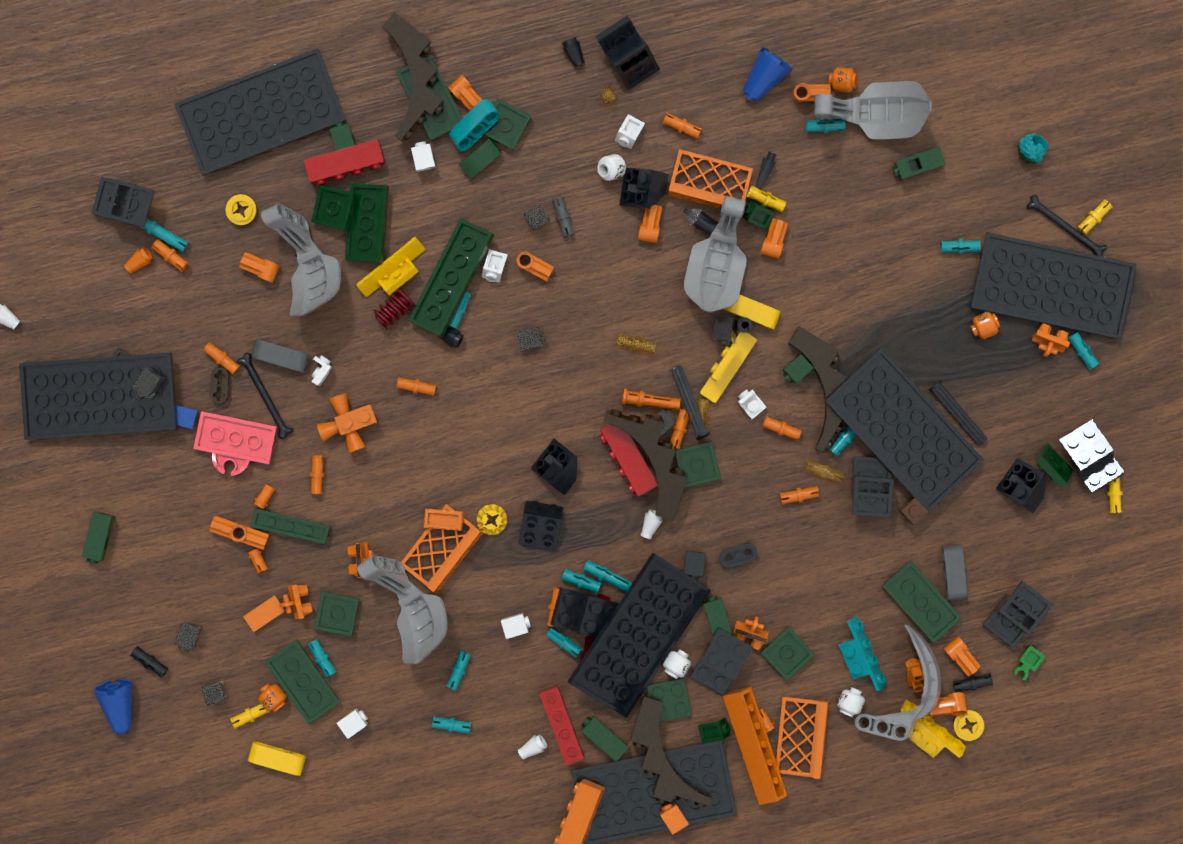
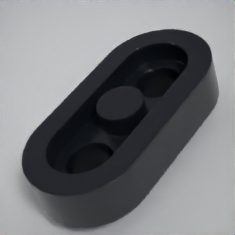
(738, 555)

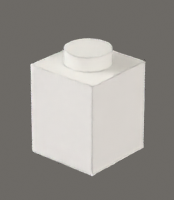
(423, 156)
(515, 625)
(353, 722)

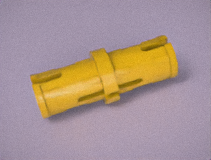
(766, 199)
(1095, 216)
(1115, 496)
(249, 715)

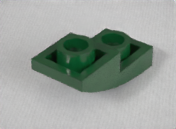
(480, 158)

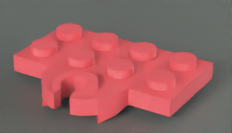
(234, 441)

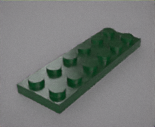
(451, 277)

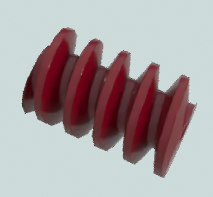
(393, 308)

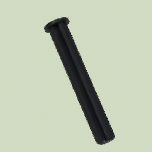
(689, 402)
(958, 412)

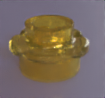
(608, 94)

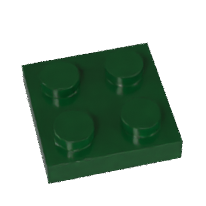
(509, 125)
(333, 207)
(698, 463)
(1054, 465)
(336, 613)
(787, 653)
(674, 699)

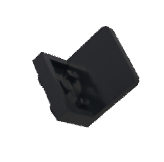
(540, 525)

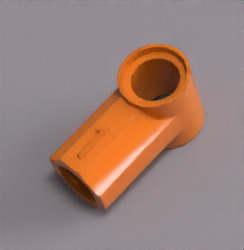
(463, 91)
(810, 92)
(649, 228)
(773, 243)
(536, 267)
(263, 268)
(959, 653)
(952, 704)

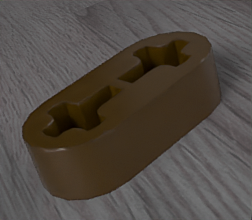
(215, 385)

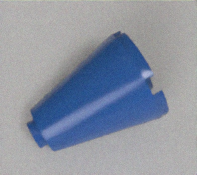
(765, 74)
(116, 704)

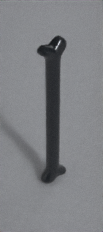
(1035, 204)
(283, 429)

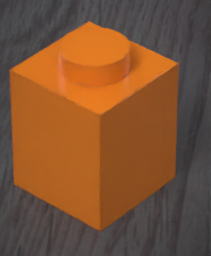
(673, 817)

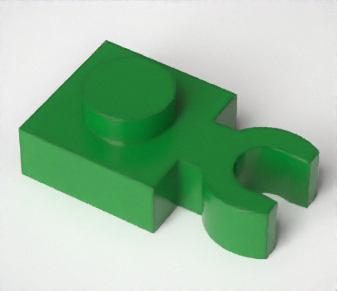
(1030, 659)

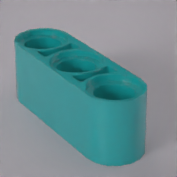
(474, 125)

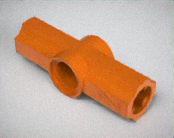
(227, 529)

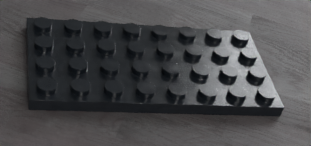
(260, 112)
(1053, 285)
(95, 397)
(904, 429)
(639, 635)
(628, 798)

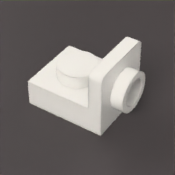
(629, 131)
(494, 266)
(321, 373)
(751, 403)

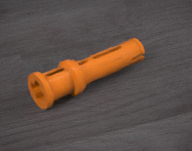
(642, 399)

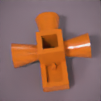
(347, 422)

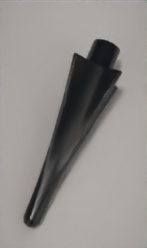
(766, 167)

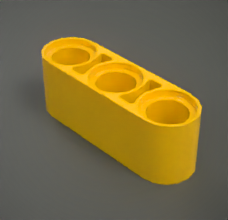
(755, 312)
(276, 758)

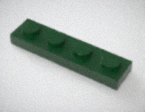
(290, 526)

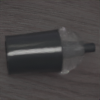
(700, 220)

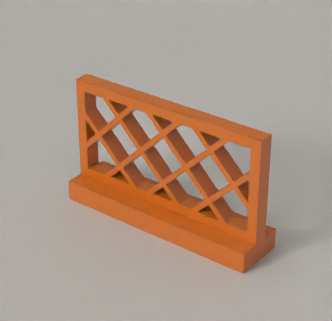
(701, 196)
(451, 562)
(819, 736)

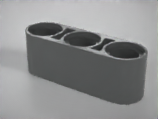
(280, 355)
(954, 572)

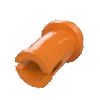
(264, 496)
(257, 560)
(766, 721)

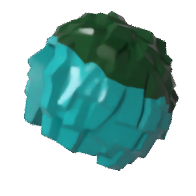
(1032, 148)

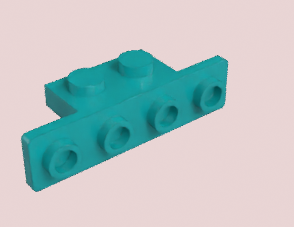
(860, 656)

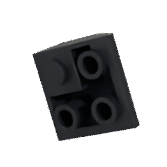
(642, 187)
(557, 466)
(1024, 485)

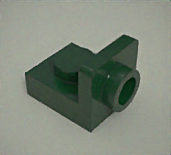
(758, 214)
(714, 730)

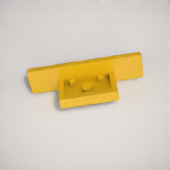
(394, 270)
(728, 366)
(931, 736)

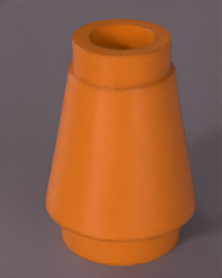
(138, 260)

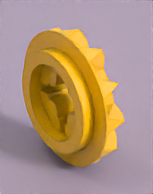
(232, 207)
(492, 510)
(977, 728)

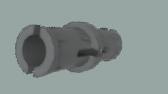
(563, 217)

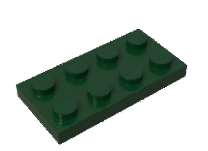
(449, 115)
(368, 223)
(921, 601)
(302, 681)

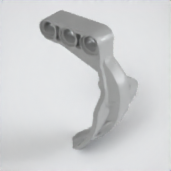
(882, 110)
(717, 263)
(317, 274)
(422, 615)
(929, 699)

